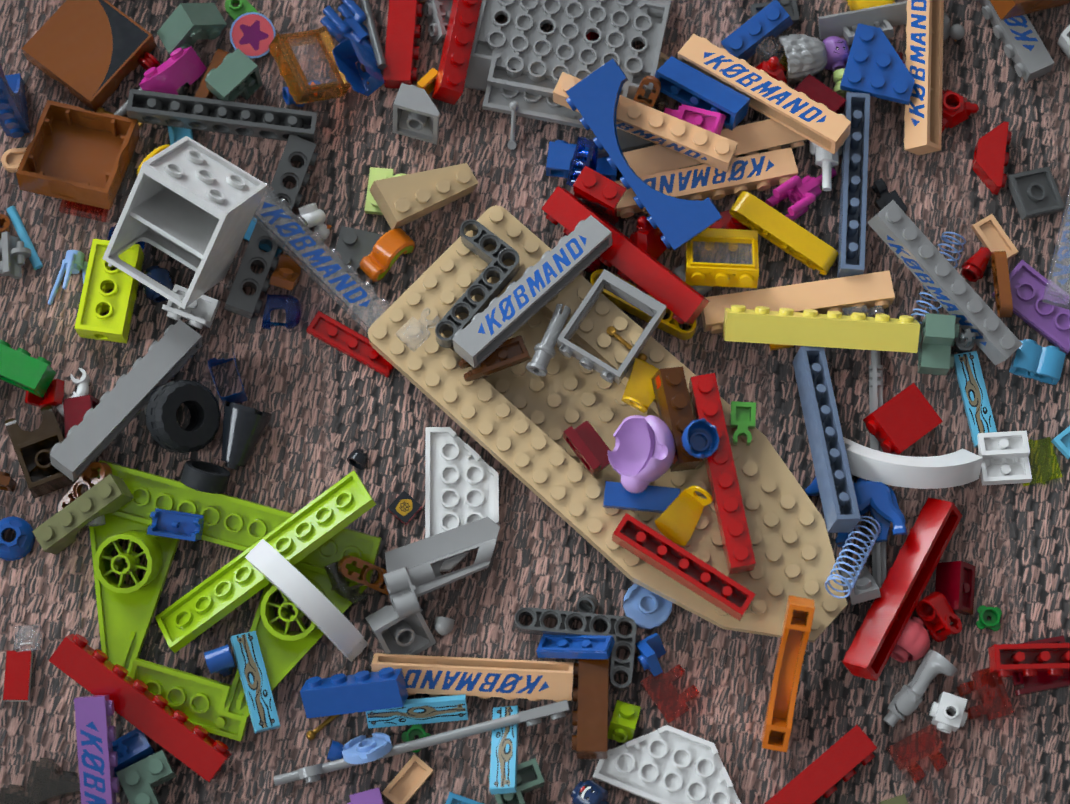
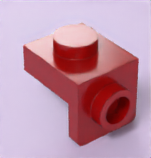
(53, 395)

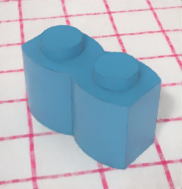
(1038, 362)

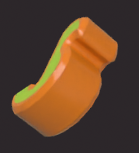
(386, 253)

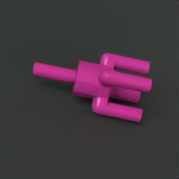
(800, 193)

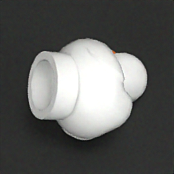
(315, 217)

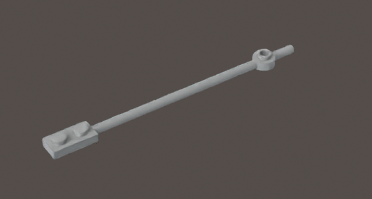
(530, 717)

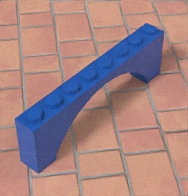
(597, 102)
(13, 105)

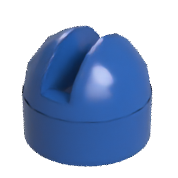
(335, 751)

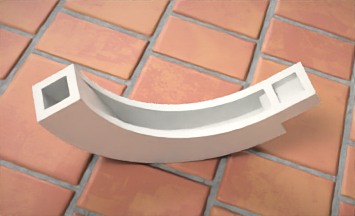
(913, 472)
(307, 599)

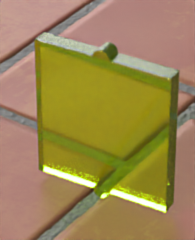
(1042, 462)

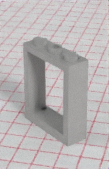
(629, 294)

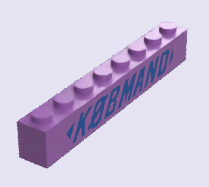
(95, 749)

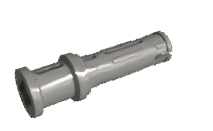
(545, 350)

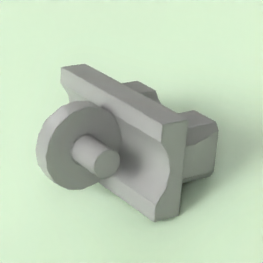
(13, 255)

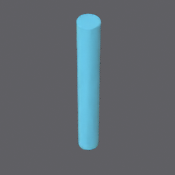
(23, 235)

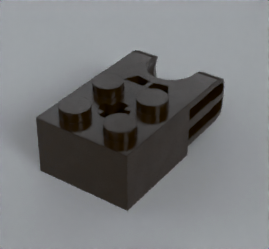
(34, 451)

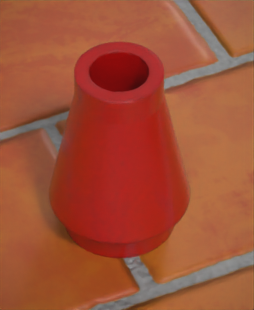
(976, 265)

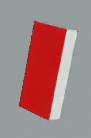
(18, 676)

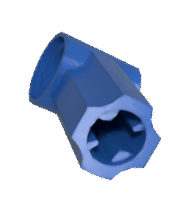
(220, 660)

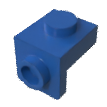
(650, 650)

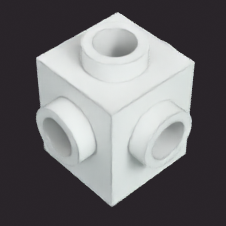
(955, 706)

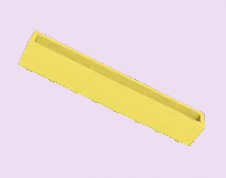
(821, 330)

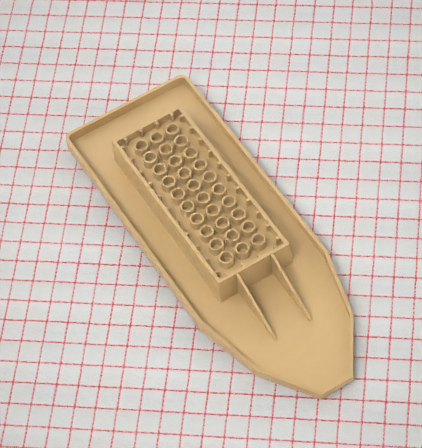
(523, 426)

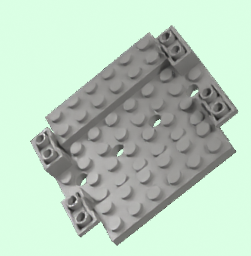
(525, 63)

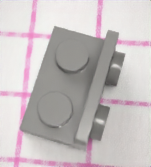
(438, 17)
(864, 588)

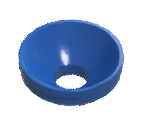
(21, 544)

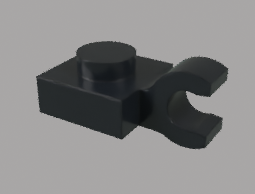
(885, 197)

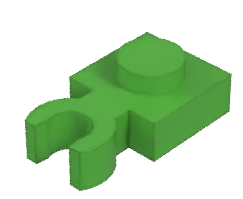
(743, 418)

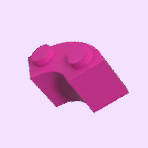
(176, 71)

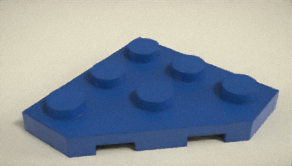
(876, 67)

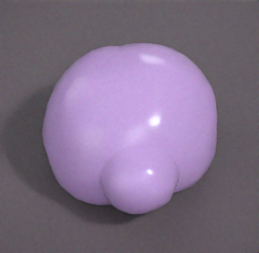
(642, 451)

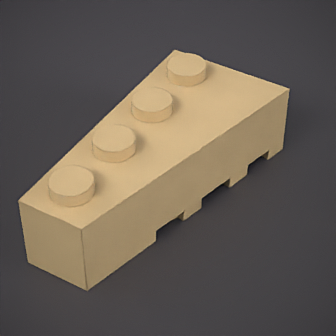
(420, 193)

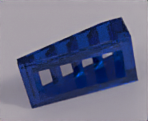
(578, 158)

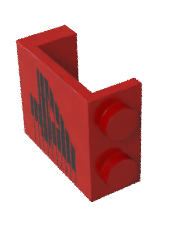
(599, 193)

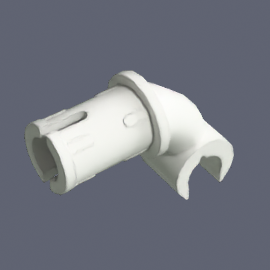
(82, 388)

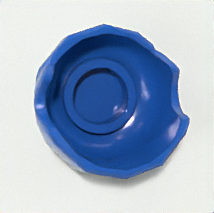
(700, 439)

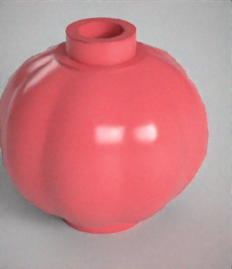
(913, 642)

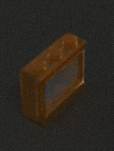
(309, 65)

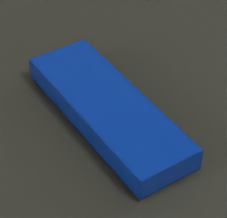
(652, 499)
(575, 646)

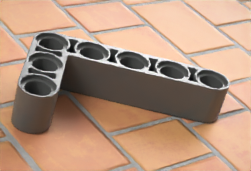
(480, 285)
(587, 620)

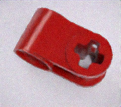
(937, 615)

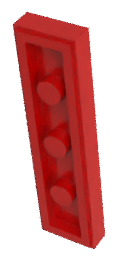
(348, 342)

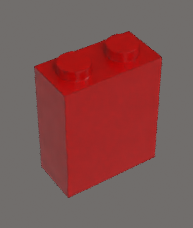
(902, 420)

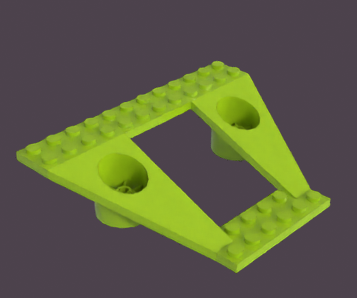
(229, 521)

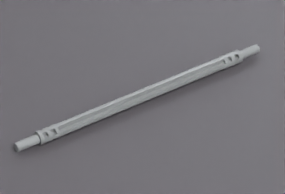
(876, 400)

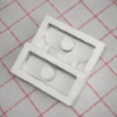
(1004, 457)

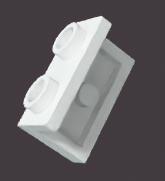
(199, 313)

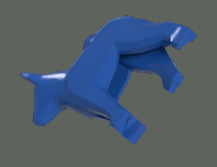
(878, 500)

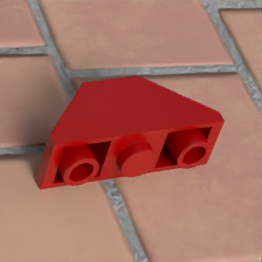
(991, 157)

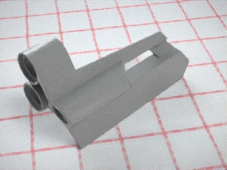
(416, 566)

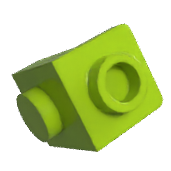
(623, 722)

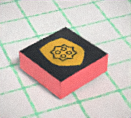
(404, 507)

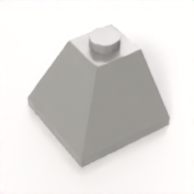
(415, 114)
(400, 636)

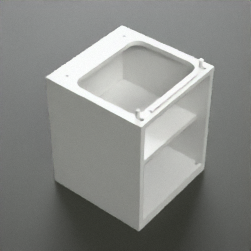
(189, 209)

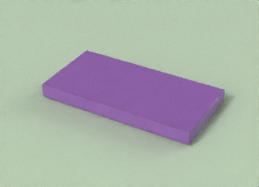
(1027, 297)

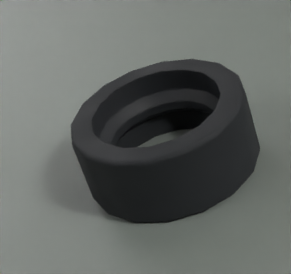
(205, 477)

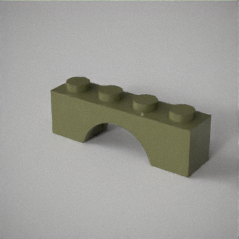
(101, 499)

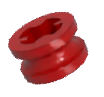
(148, 61)

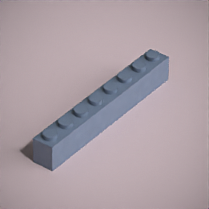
(854, 187)
(826, 440)

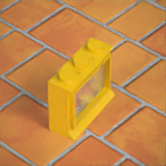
(723, 258)

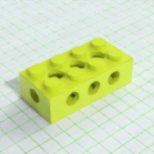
(96, 301)

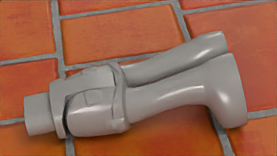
(911, 695)

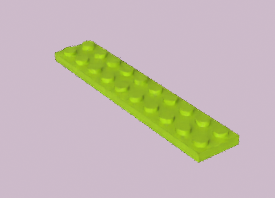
(239, 578)

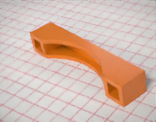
(787, 673)

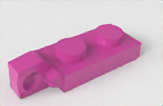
(700, 117)

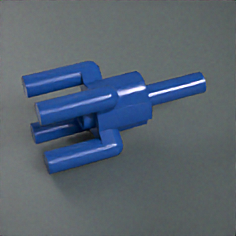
(350, 27)

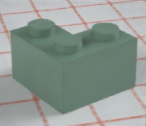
(189, 24)
(234, 77)
(935, 344)
(142, 778)
(528, 779)

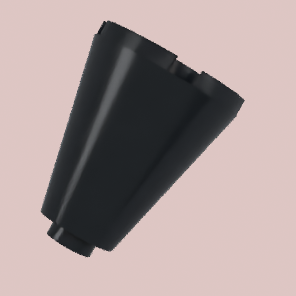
(241, 433)

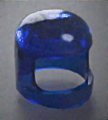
(289, 304)

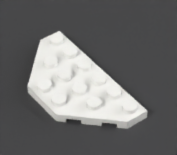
(457, 486)
(668, 769)

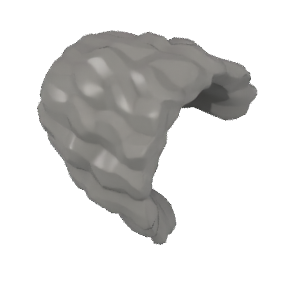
(804, 56)

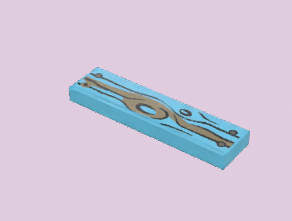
(974, 394)
(255, 682)
(421, 712)
(504, 754)

